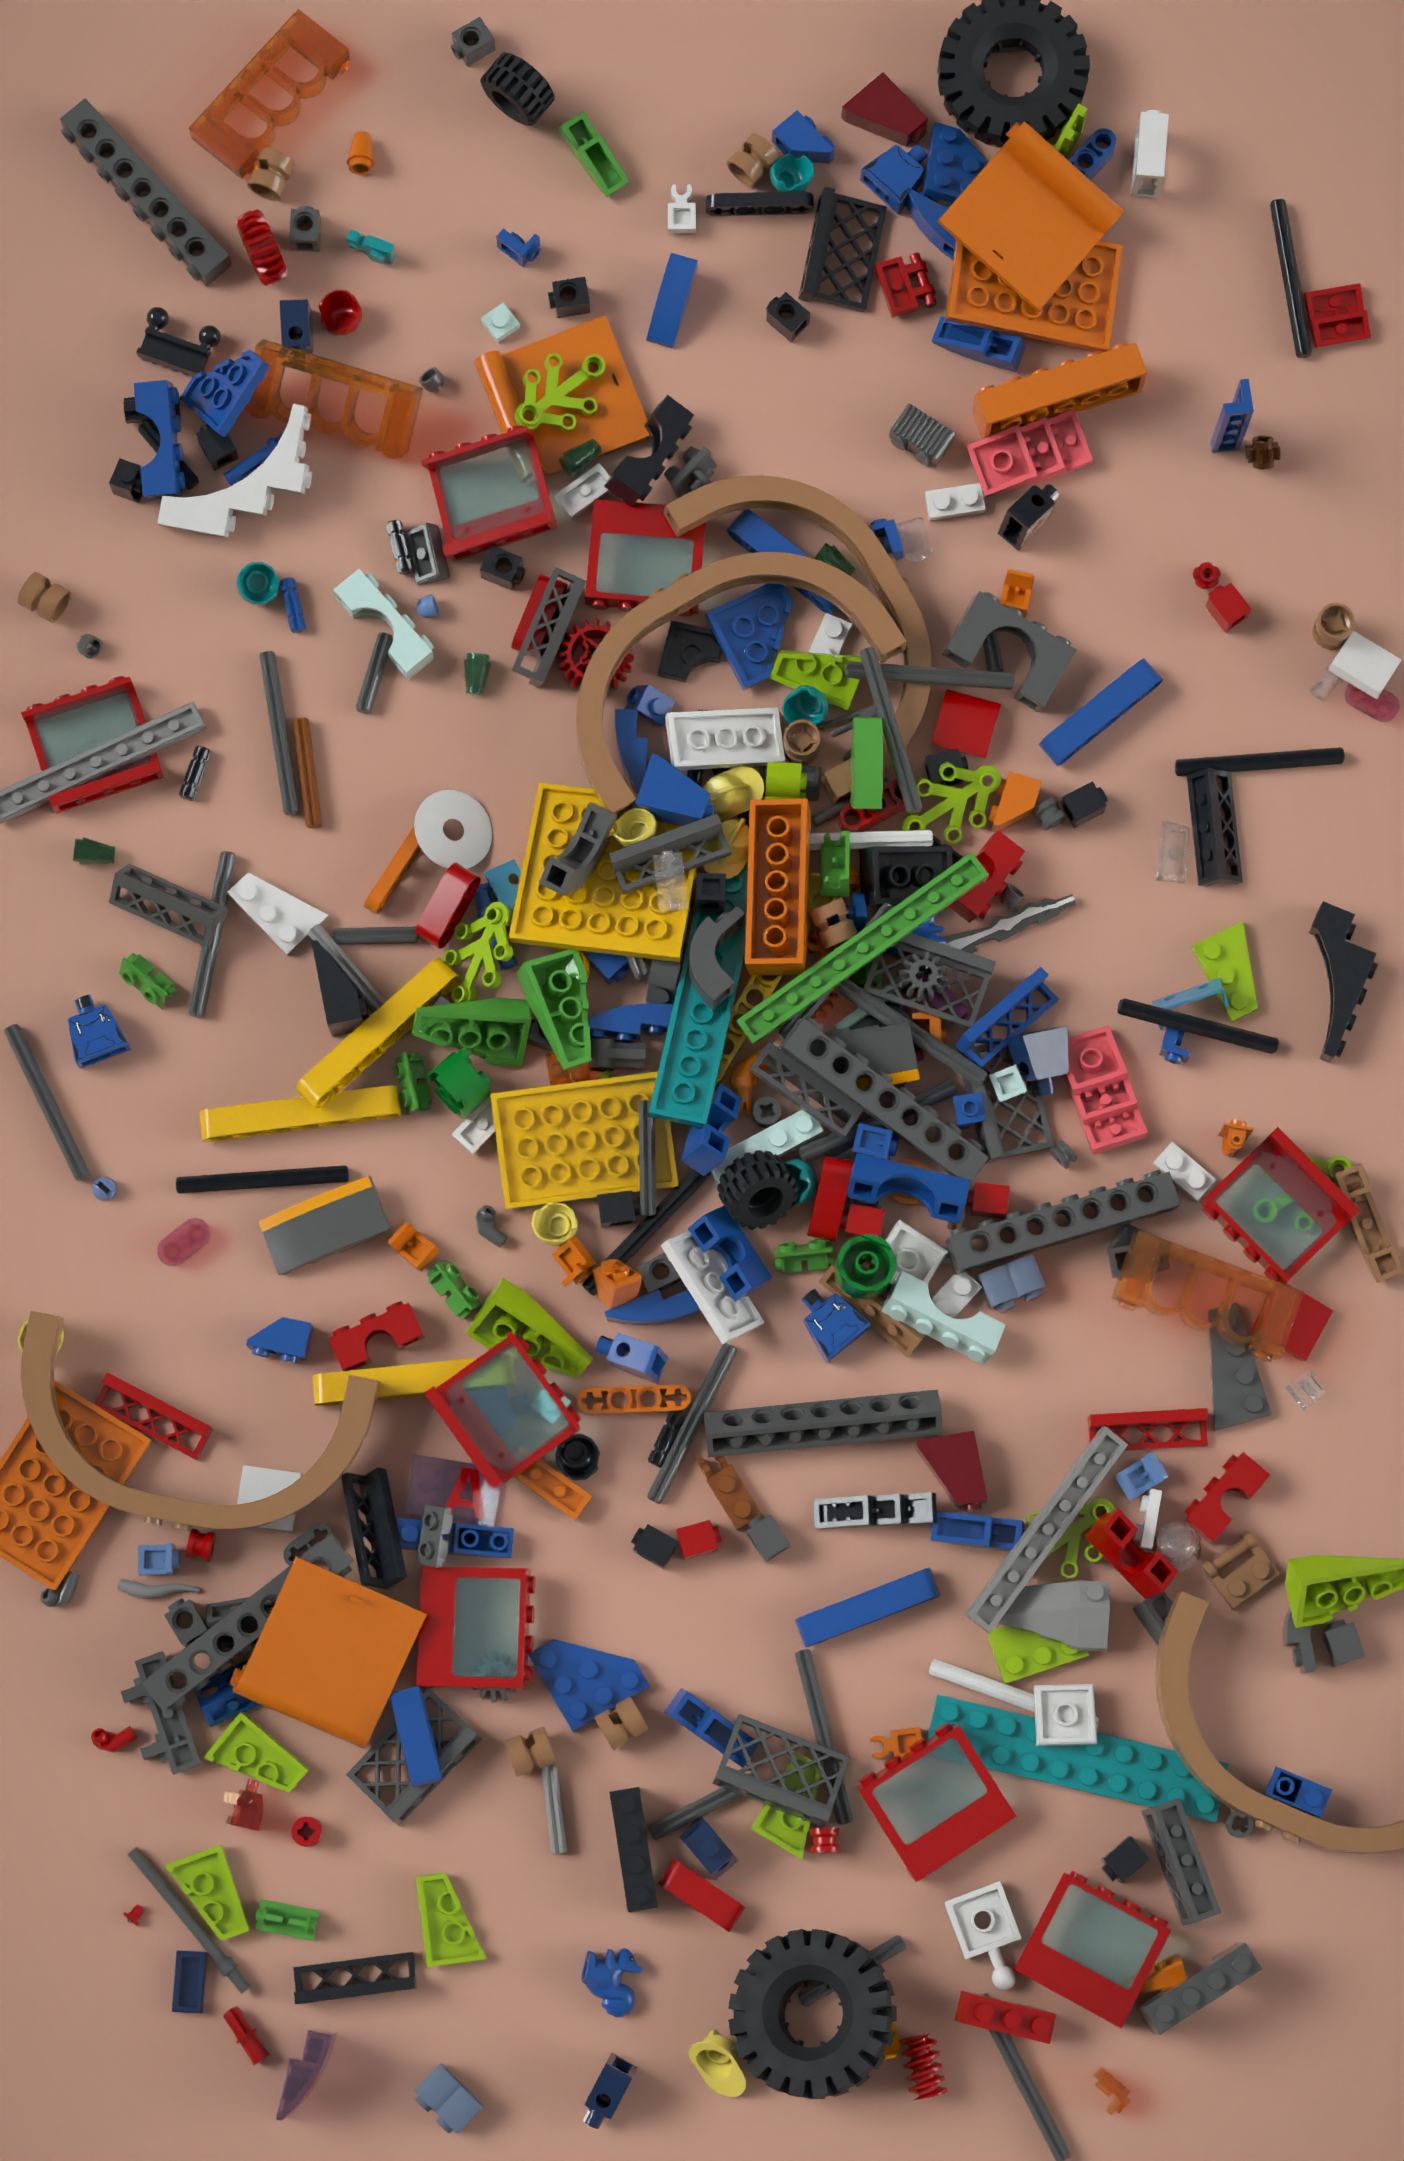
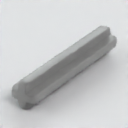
(554, 1810)

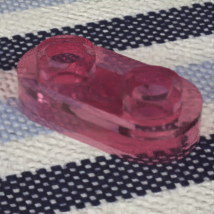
(1370, 705)
(182, 1240)

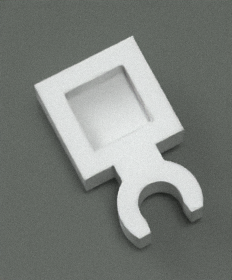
(681, 214)

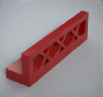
(158, 1406)
(1154, 1419)

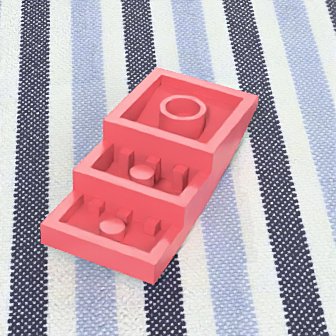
(1030, 453)
(1103, 1091)

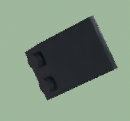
(897, 872)
(340, 999)

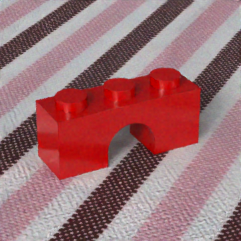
(1000, 858)
(351, 1343)
(1241, 1476)
(1143, 1570)
(1005, 2017)

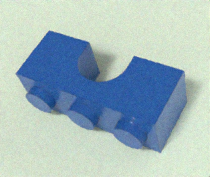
(707, 1145)
(745, 1268)

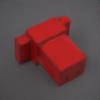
(134, 1915)

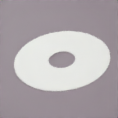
(453, 805)

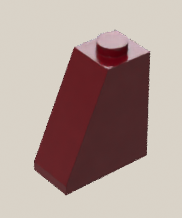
(886, 112)
(957, 1467)

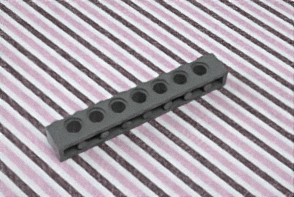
(86, 119)
(798, 1047)
(966, 1258)
(823, 1423)
(160, 1684)

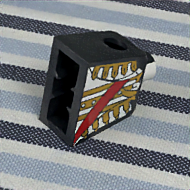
(1028, 515)

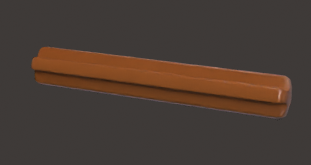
(307, 773)

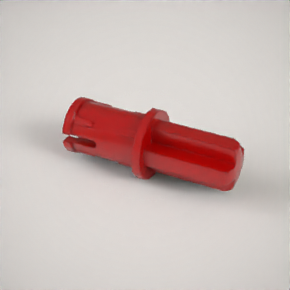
(245, 2035)

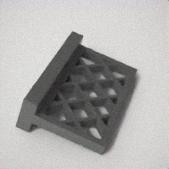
(951, 957)
(988, 1130)
(774, 1795)
(412, 1796)

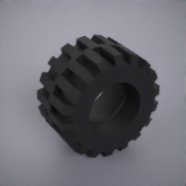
(517, 89)
(757, 1189)

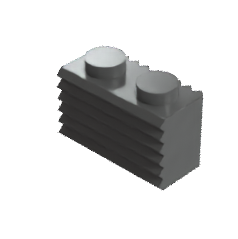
(921, 436)

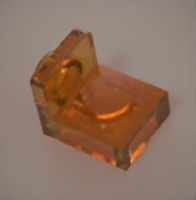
(1109, 2085)

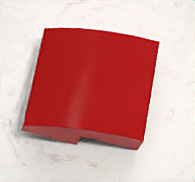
(1337, 315)
(966, 723)
(1307, 1327)

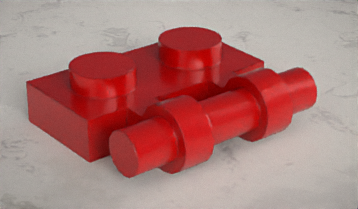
(897, 286)

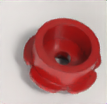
(1203, 582)

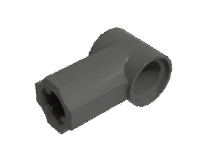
(610, 1055)

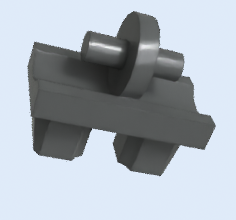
(694, 474)

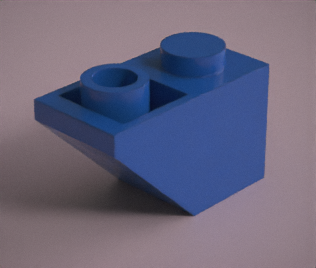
(799, 138)
(284, 1338)
(1298, 1792)

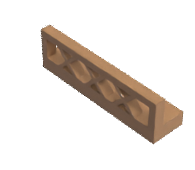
(896, 1332)

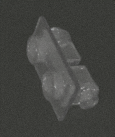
(670, 882)

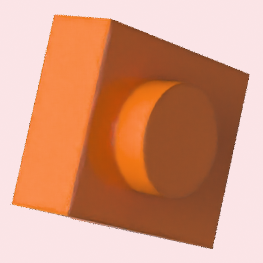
(1017, 590)
(933, 1023)
(413, 1246)
(574, 1261)

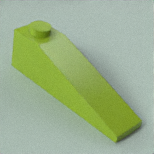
(516, 1311)
(1330, 1583)

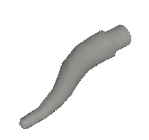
(147, 1592)

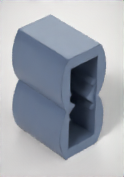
(1012, 1282)
(448, 2099)

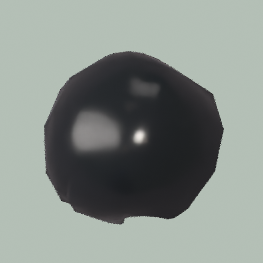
(577, 1457)

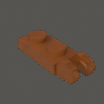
(730, 1492)

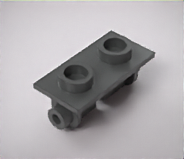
(432, 1546)

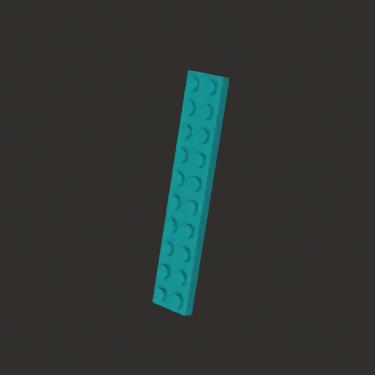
(695, 1031)
(1109, 1769)

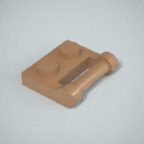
(1245, 1579)

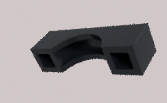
(665, 427)
(633, 1849)

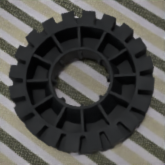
(1021, 25)
(762, 2005)

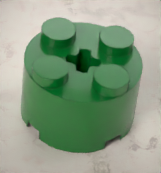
(459, 1084)
(881, 1267)

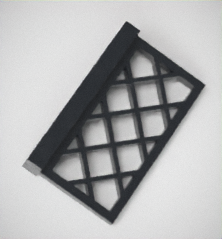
(818, 251)

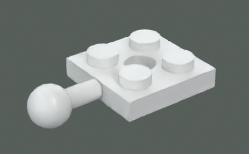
(1000, 1931)

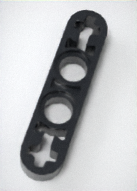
(759, 203)

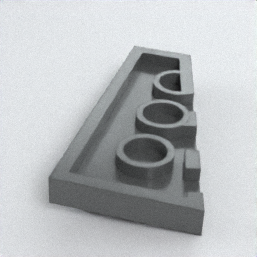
(1235, 1377)

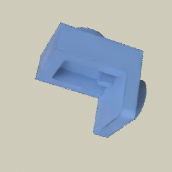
(1141, 1476)
(158, 1559)

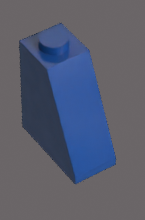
(672, 795)

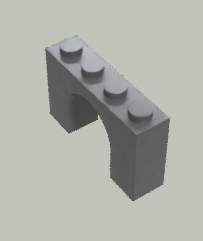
(1047, 653)
(1191, 1995)

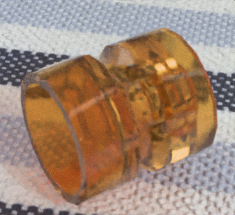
(560, 1076)

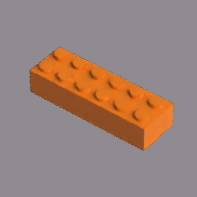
(1069, 386)
(778, 887)

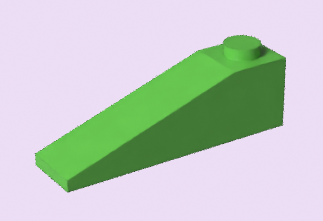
(560, 1003)
(486, 1028)

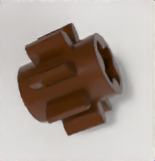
(1263, 452)

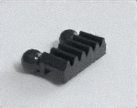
(173, 351)

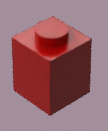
(1227, 606)
(988, 1200)
(862, 1221)
(698, 1539)

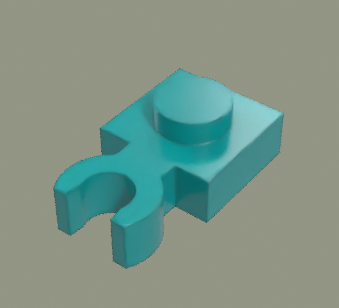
(376, 249)

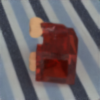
(247, 1806)

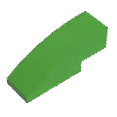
(593, 154)
(867, 763)

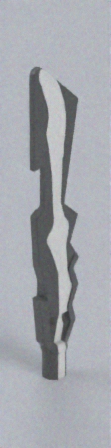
(1007, 926)

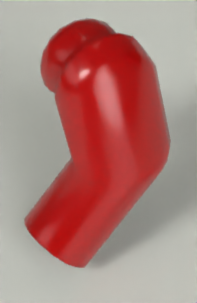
(113, 1742)

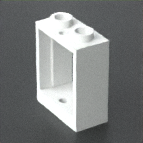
(1149, 154)

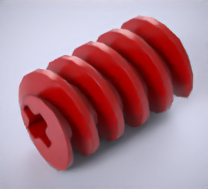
(923, 2066)

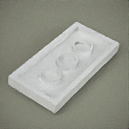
(724, 738)
(701, 1277)

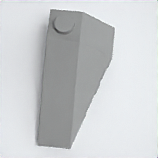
(1065, 1612)

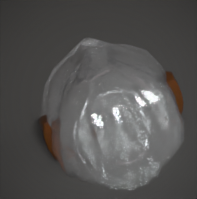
(1178, 1544)

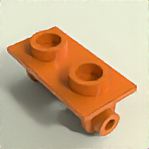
(1235, 1135)

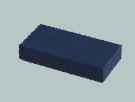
(189, 1981)

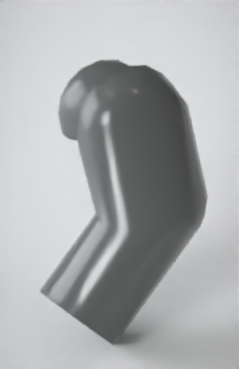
(487, 1228)
(64, 1592)

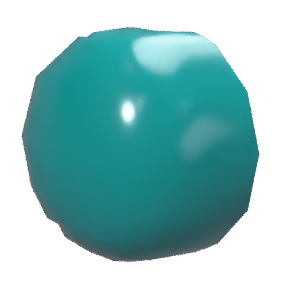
(792, 173)
(257, 583)
(805, 704)
(805, 1180)

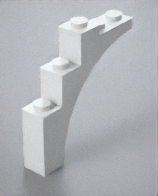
(280, 471)

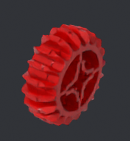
(261, 247)
(583, 637)

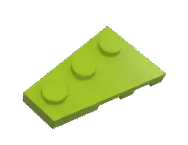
(1071, 131)
(817, 670)
(1227, 958)
(1026, 1653)
(254, 1752)
(783, 1828)
(212, 1889)
(444, 1926)

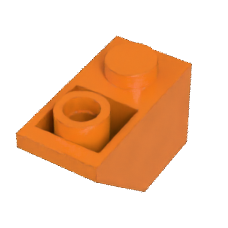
(1016, 802)
(616, 1282)

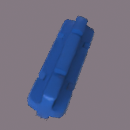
(292, 605)

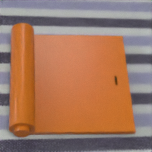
(1030, 215)
(619, 413)
(329, 1653)

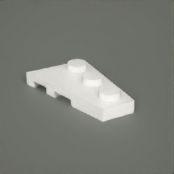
(276, 912)

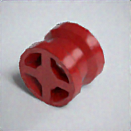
(200, 1545)
(312, 1831)
(824, 1840)

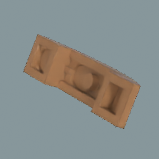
(1368, 1226)

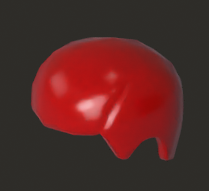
(340, 312)

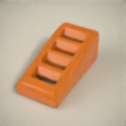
(1165, 1974)

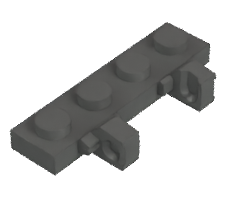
(174, 1736)

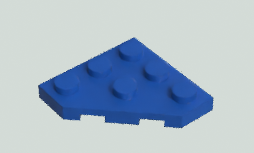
(950, 163)
(225, 391)
(752, 631)
(586, 1679)

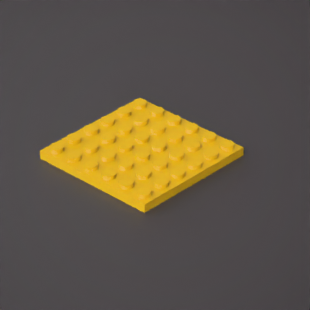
(597, 913)

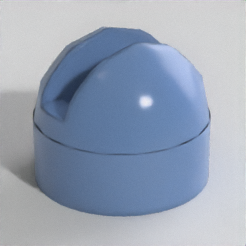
(427, 607)
(99, 1193)

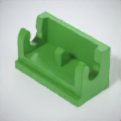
(835, 866)

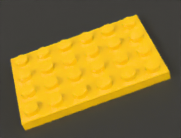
(576, 1140)

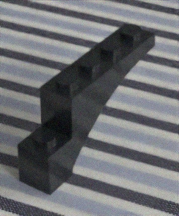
(1346, 971)

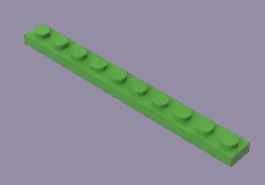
(862, 948)

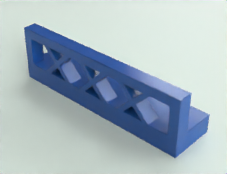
(1233, 420)
(1003, 1009)
(223, 1703)

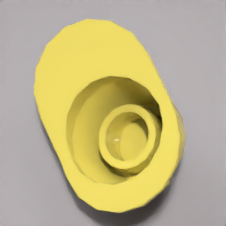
(733, 791)
(737, 837)
(719, 2064)

